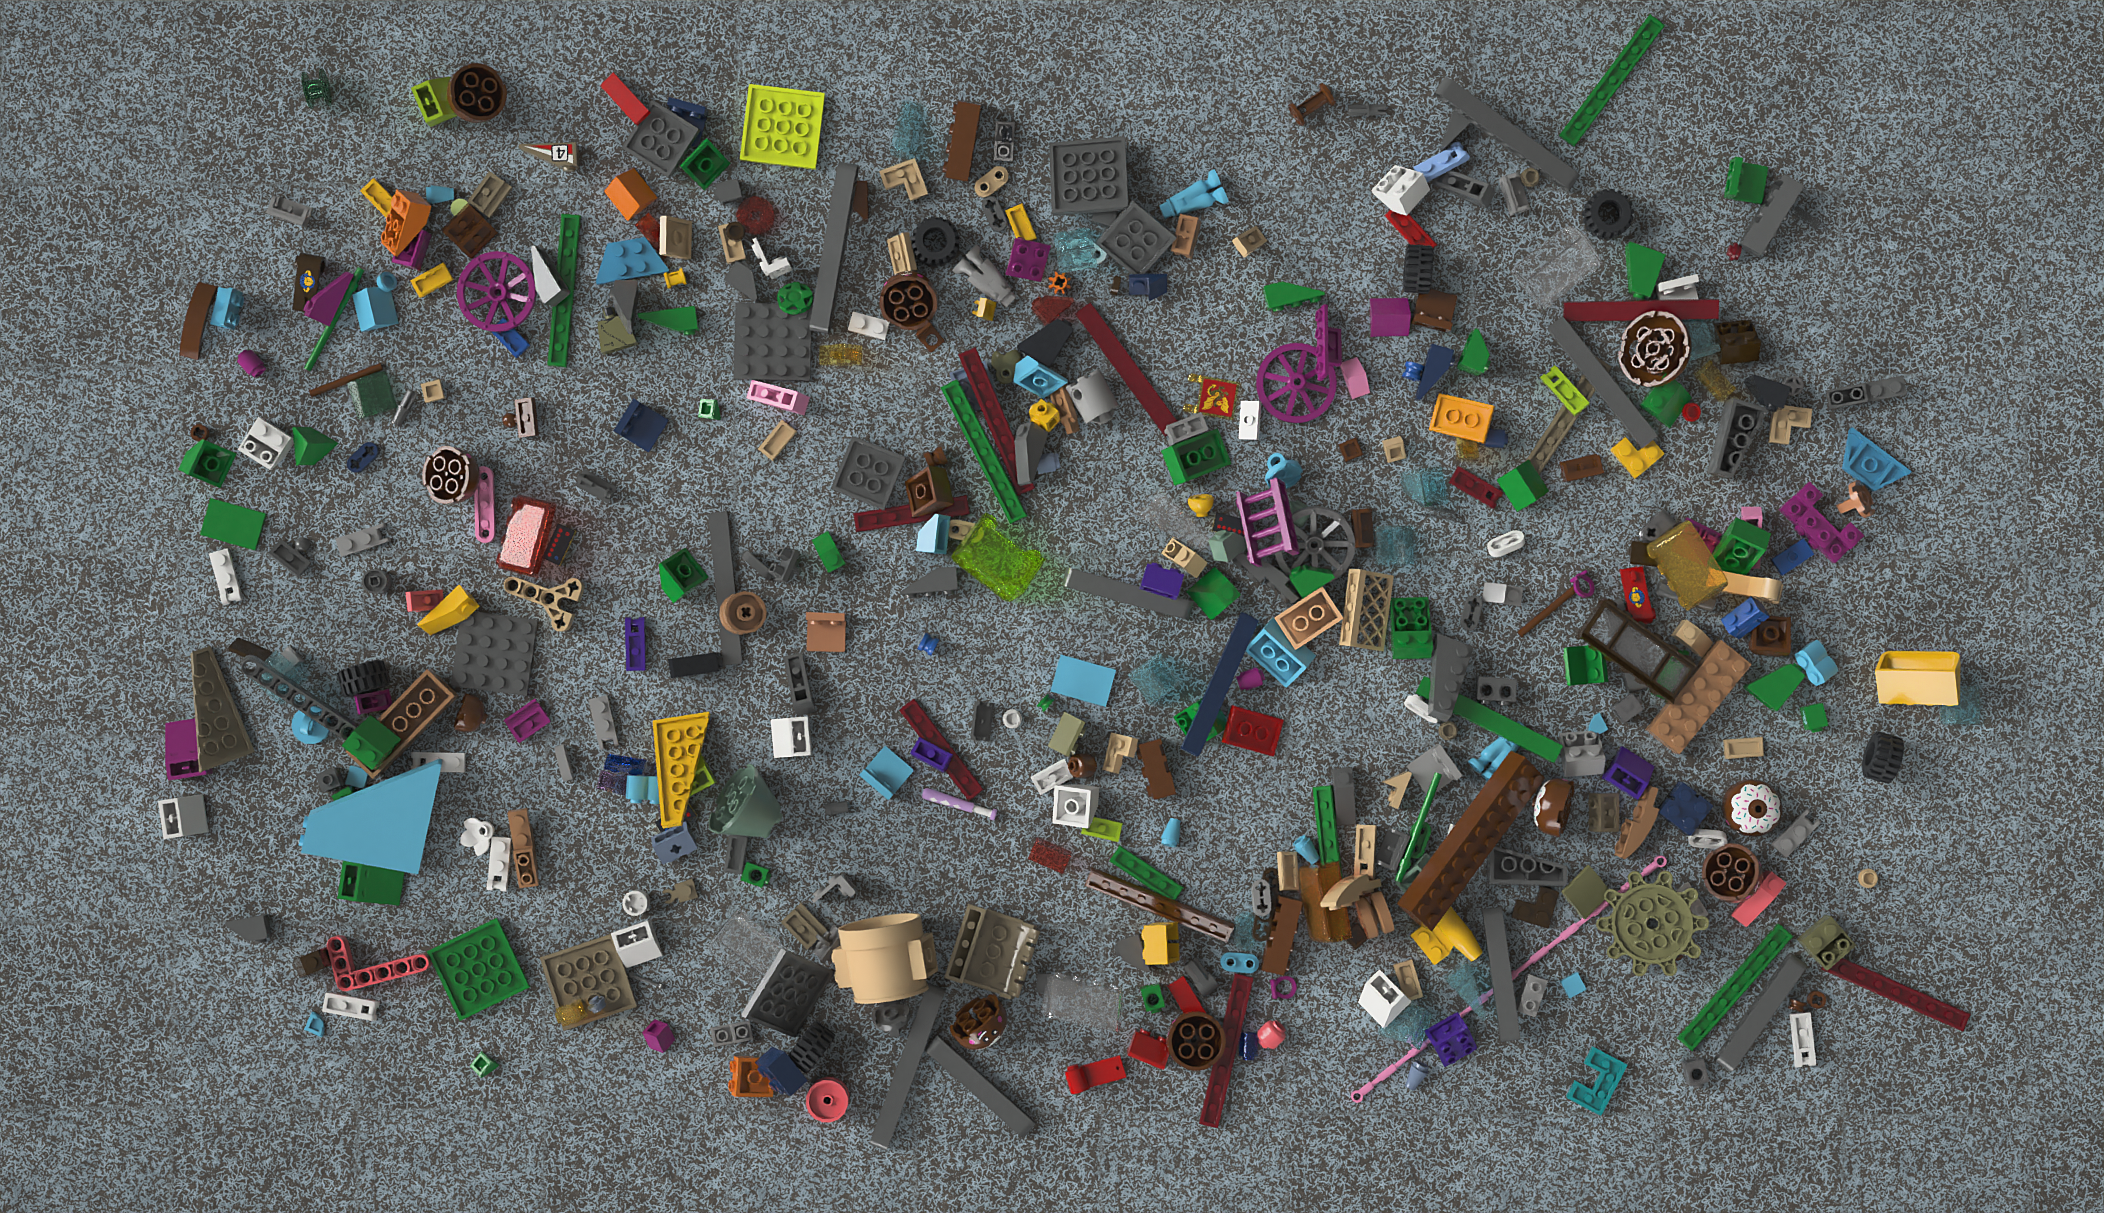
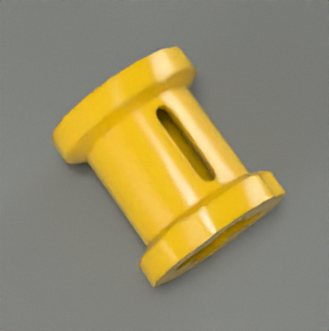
(675, 278)

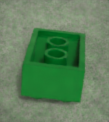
(1196, 457)
(1741, 547)

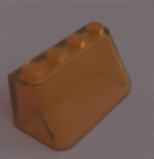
(1322, 923)

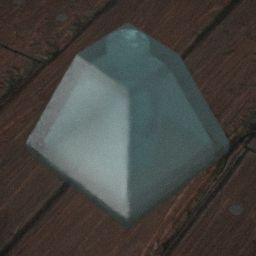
(1425, 486)

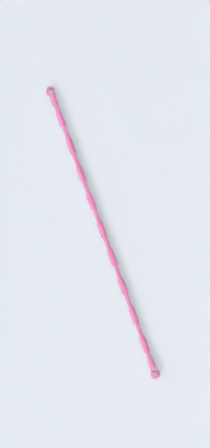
(1484, 997)

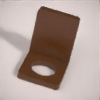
(924, 332)

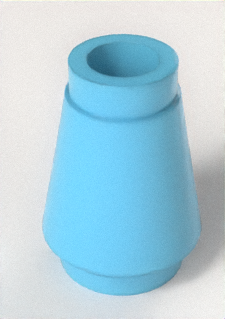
(439, 194)
(1171, 833)
(1306, 848)

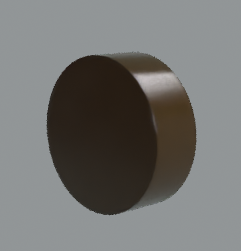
(735, 231)

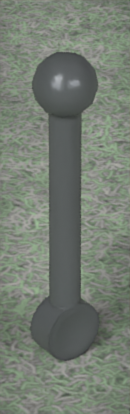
(631, 975)

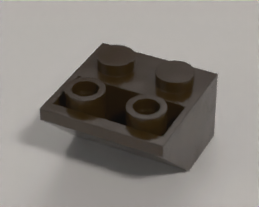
(1737, 342)

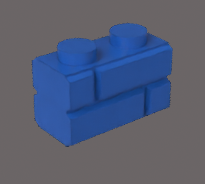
(1745, 618)

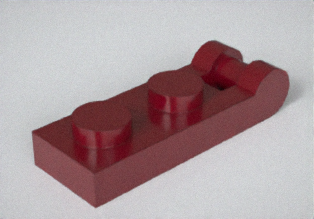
(1475, 487)

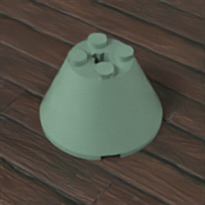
(746, 806)

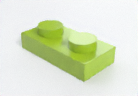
(1104, 829)

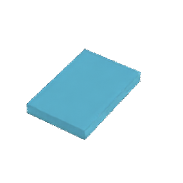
(1083, 680)

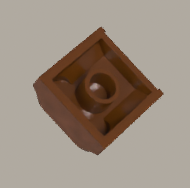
(1772, 637)

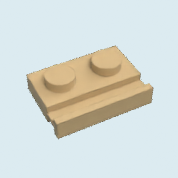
(901, 253)

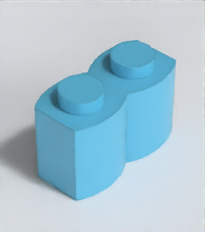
(1816, 662)
(642, 788)

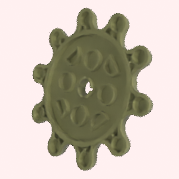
(1656, 944)

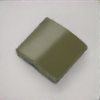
(1585, 892)

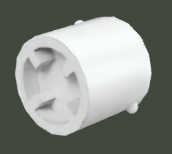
(636, 902)

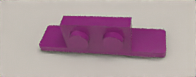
(1328, 344)

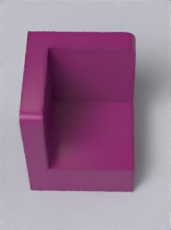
(658, 1036)

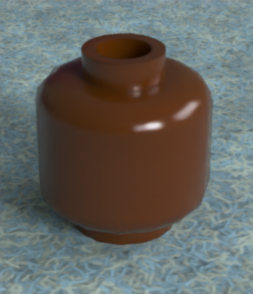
(1082, 765)

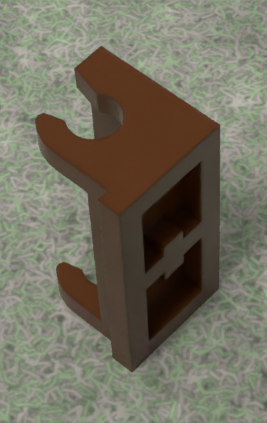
(1581, 467)
(1362, 528)

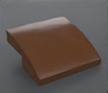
(469, 231)

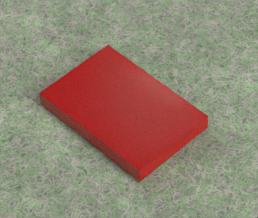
(1252, 730)

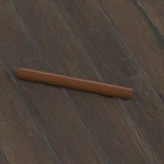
(344, 380)
(1546, 612)

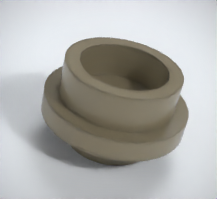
(1529, 177)
(1448, 730)

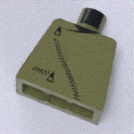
(613, 333)

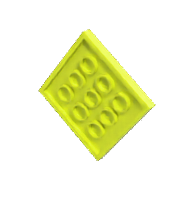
(782, 126)

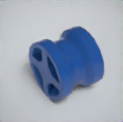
(1413, 371)
(928, 644)

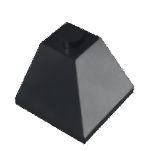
(1768, 392)

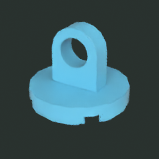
(1285, 470)
(307, 729)

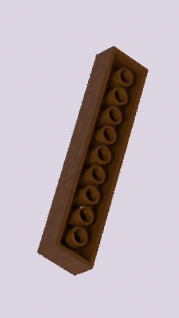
(1471, 840)

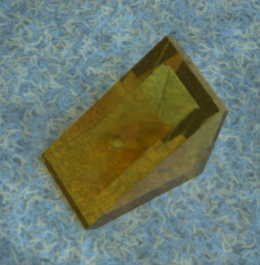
(1466, 449)

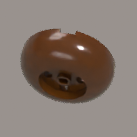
(1647, 330)

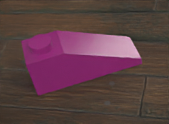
(326, 302)

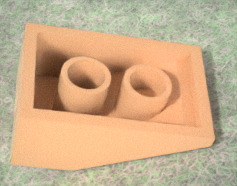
(1308, 618)

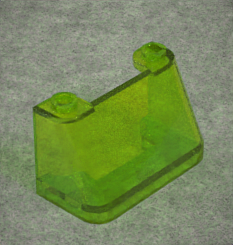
(997, 560)

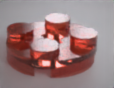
(766, 215)

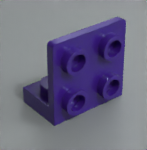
(1451, 1039)

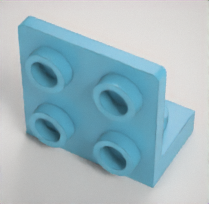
(227, 308)
(886, 772)

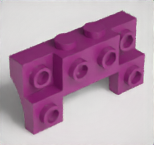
(1815, 527)

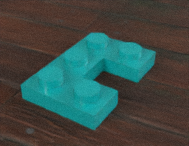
(1605, 1084)

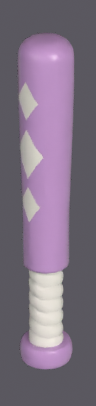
(951, 801)

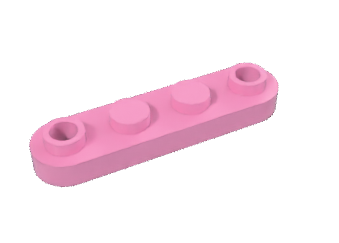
(485, 507)

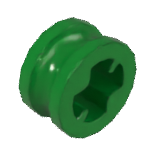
(1045, 702)

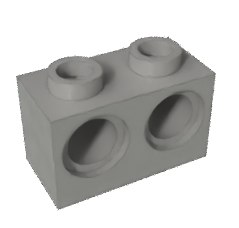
(1530, 994)

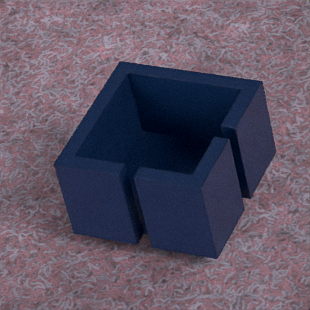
(1685, 810)
(781, 1071)

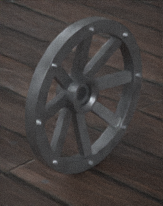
(1319, 547)

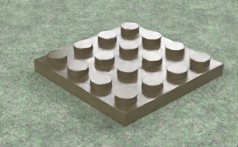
(589, 972)

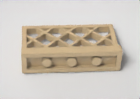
(1354, 608)

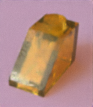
(840, 355)
(570, 1013)

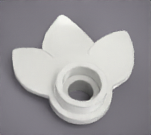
(474, 835)

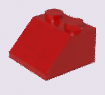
(1148, 1048)

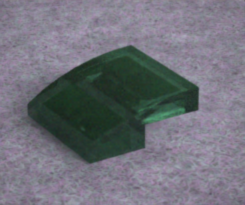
(372, 395)

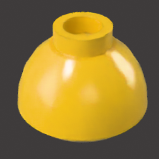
(1201, 504)

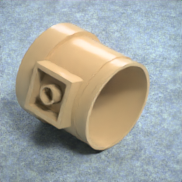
(884, 958)

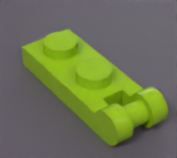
(1565, 391)

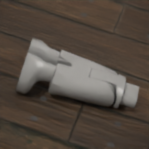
(985, 277)

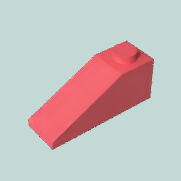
(1768, 891)

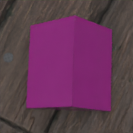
(414, 252)
(1389, 317)

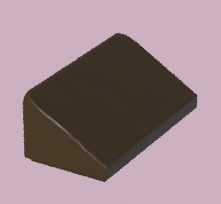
(1639, 555)
(244, 648)

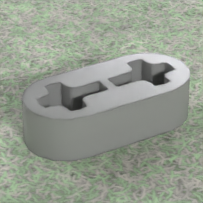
(564, 762)
(1265, 896)

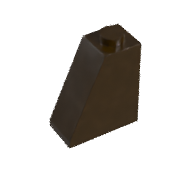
(312, 962)

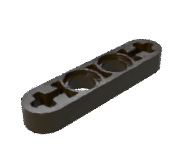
(1266, 929)

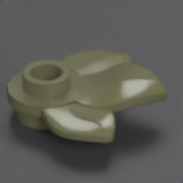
(1005, 364)

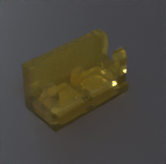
(1714, 381)

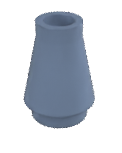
(1417, 1073)

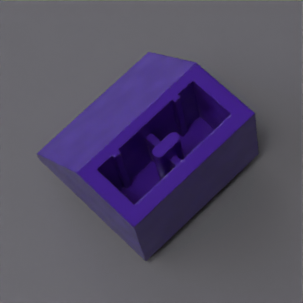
(1162, 581)
(1628, 773)

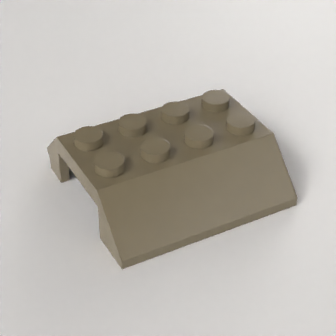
(992, 951)

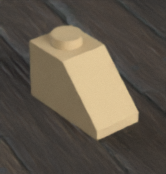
(1692, 638)

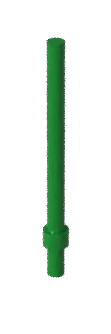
(328, 329)
(1405, 862)

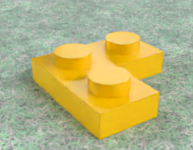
(1636, 461)

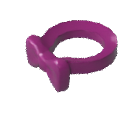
(1575, 580)
(1274, 983)

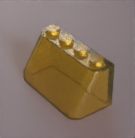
(1687, 565)

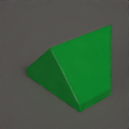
(310, 445)

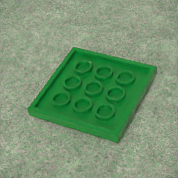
(478, 969)

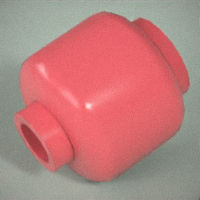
(1271, 1034)

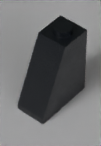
(1047, 342)
(695, 665)

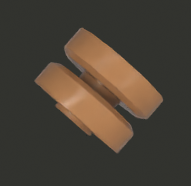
(731, 613)
(1372, 915)

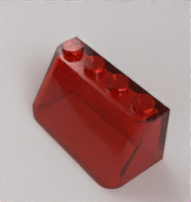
(526, 535)

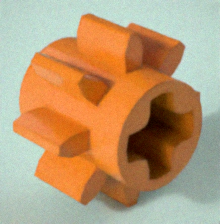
(1057, 288)

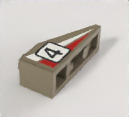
(560, 155)

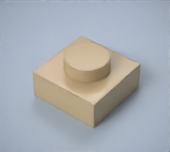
(432, 391)

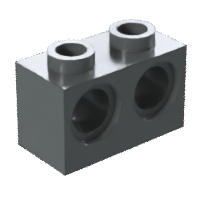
(1495, 686)

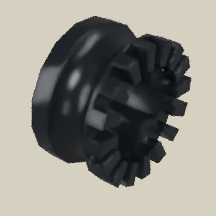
(1007, 134)

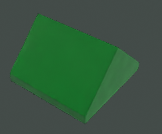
(705, 164)
(1522, 485)

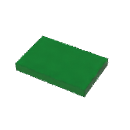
(233, 524)

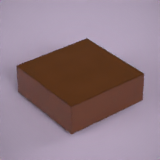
(1350, 449)

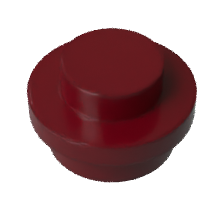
(1734, 251)

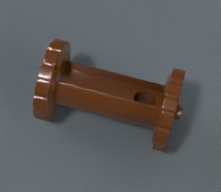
(1311, 104)

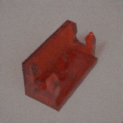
(1050, 855)

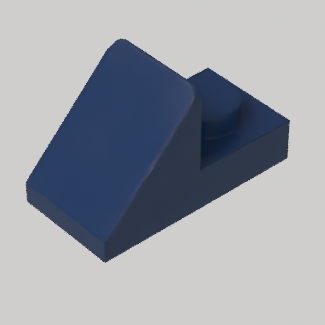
(1148, 284)

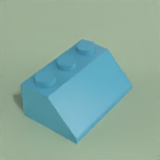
(1277, 654)

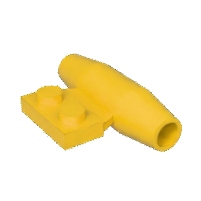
(1448, 933)

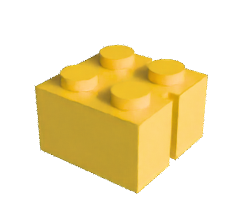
(1157, 948)

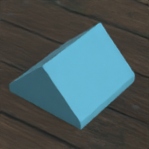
(374, 308)

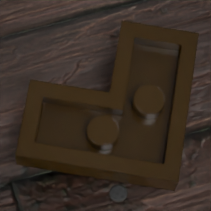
(1538, 913)

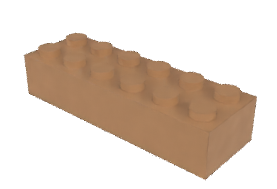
(1699, 698)
(413, 715)

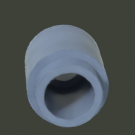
(1048, 463)

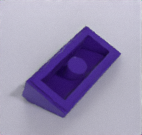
(931, 755)

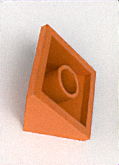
(630, 193)

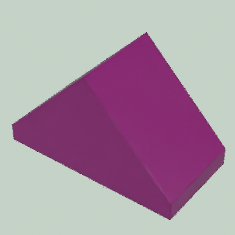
(373, 702)

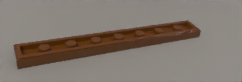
(1159, 905)

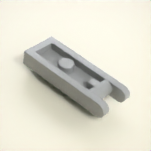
(361, 540)
(603, 720)
(1795, 834)

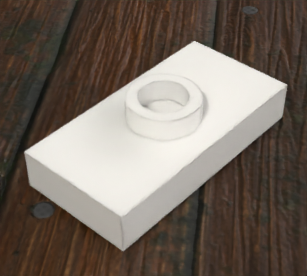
(1250, 420)

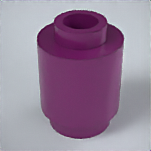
(251, 363)
(1250, 679)

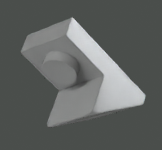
(1502, 594)

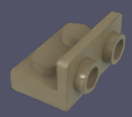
(1603, 812)

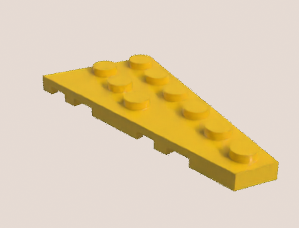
(677, 755)

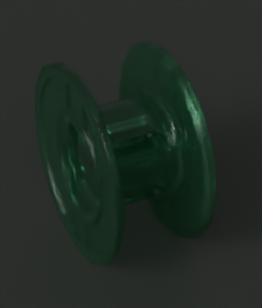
(316, 88)

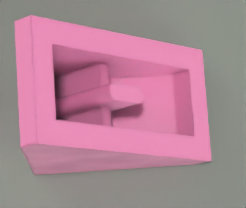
(1355, 378)

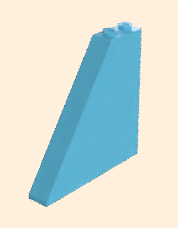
(377, 824)

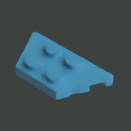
(629, 261)
(1870, 463)

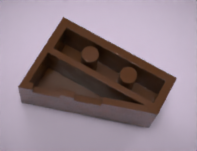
(1155, 769)

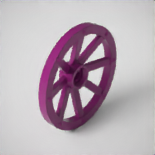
(493, 289)
(1304, 348)

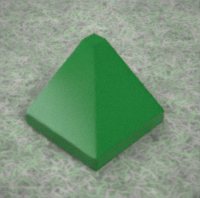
(709, 409)
(483, 1064)

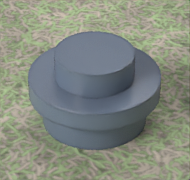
(596, 1004)

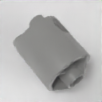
(1093, 398)

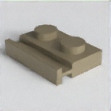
(490, 194)
(803, 925)

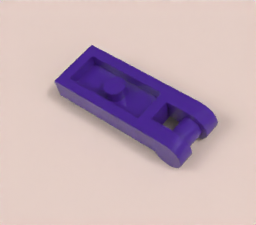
(635, 644)

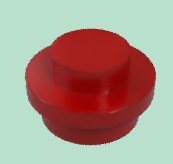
(1691, 412)

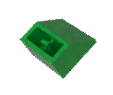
(1186, 717)

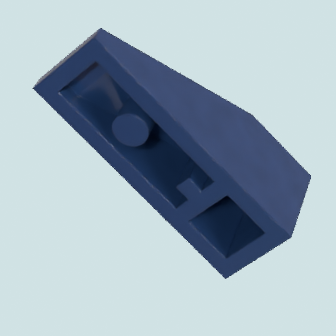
(1436, 364)

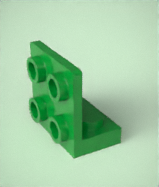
(1745, 181)
(1584, 666)

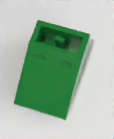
(1410, 628)
(370, 884)

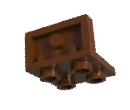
(1435, 310)

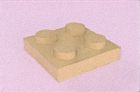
(675, 237)

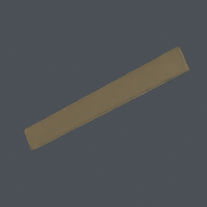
(1559, 426)

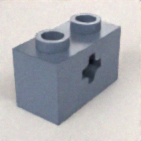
(674, 843)

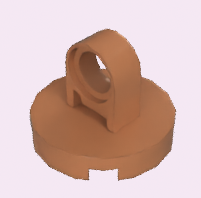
(1859, 499)

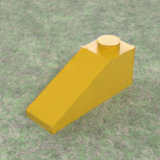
(449, 611)

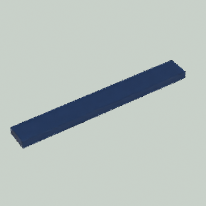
(1219, 684)

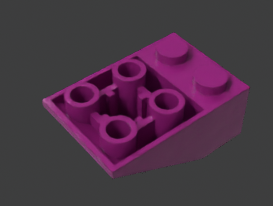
(182, 750)

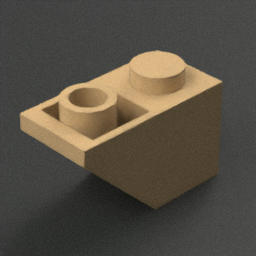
(1184, 557)

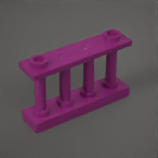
(1284, 526)

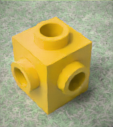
(1044, 415)

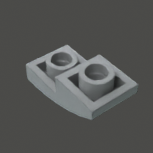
(1003, 151)
(731, 1033)

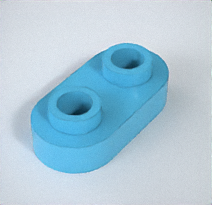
(1239, 962)

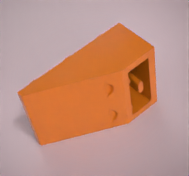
(405, 220)

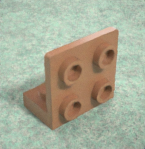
(826, 631)

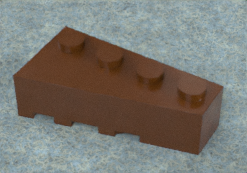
(963, 140)
(1281, 935)

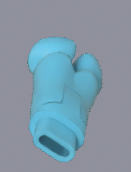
(1195, 197)
(1495, 754)

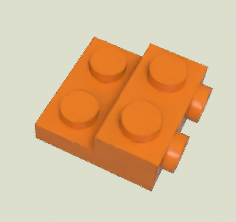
(747, 1079)

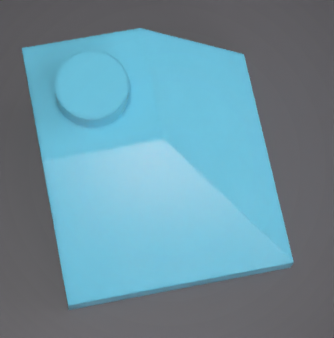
(1037, 377)

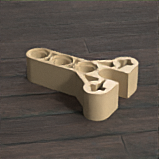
(1759, 588)
(554, 609)

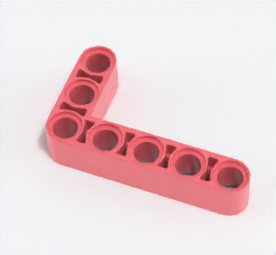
(373, 971)

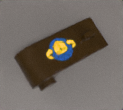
(307, 279)

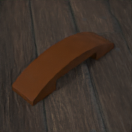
(196, 320)

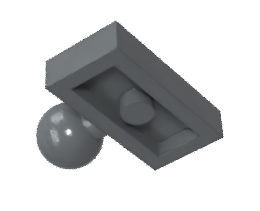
(291, 558)

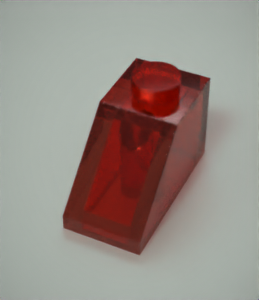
(651, 230)
(1050, 307)

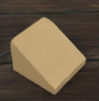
(1394, 449)

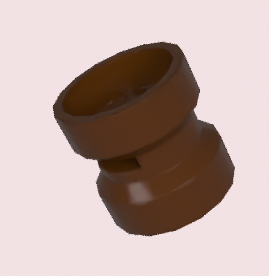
(936, 457)

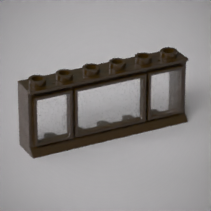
(1637, 650)

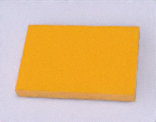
(1462, 418)

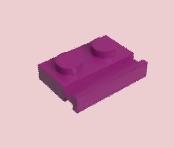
(527, 720)

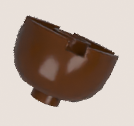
(470, 714)

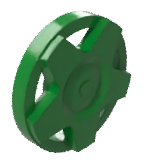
(794, 298)

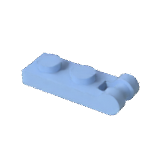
(1443, 162)

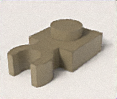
(684, 891)

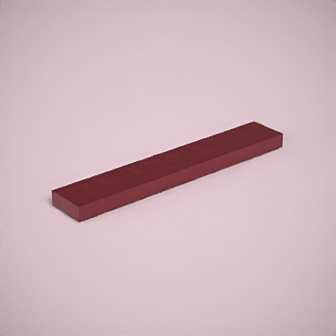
(902, 515)
(928, 731)

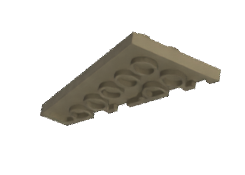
(218, 723)

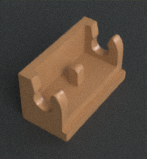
(1187, 235)

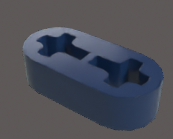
(360, 454)

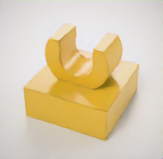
(985, 309)

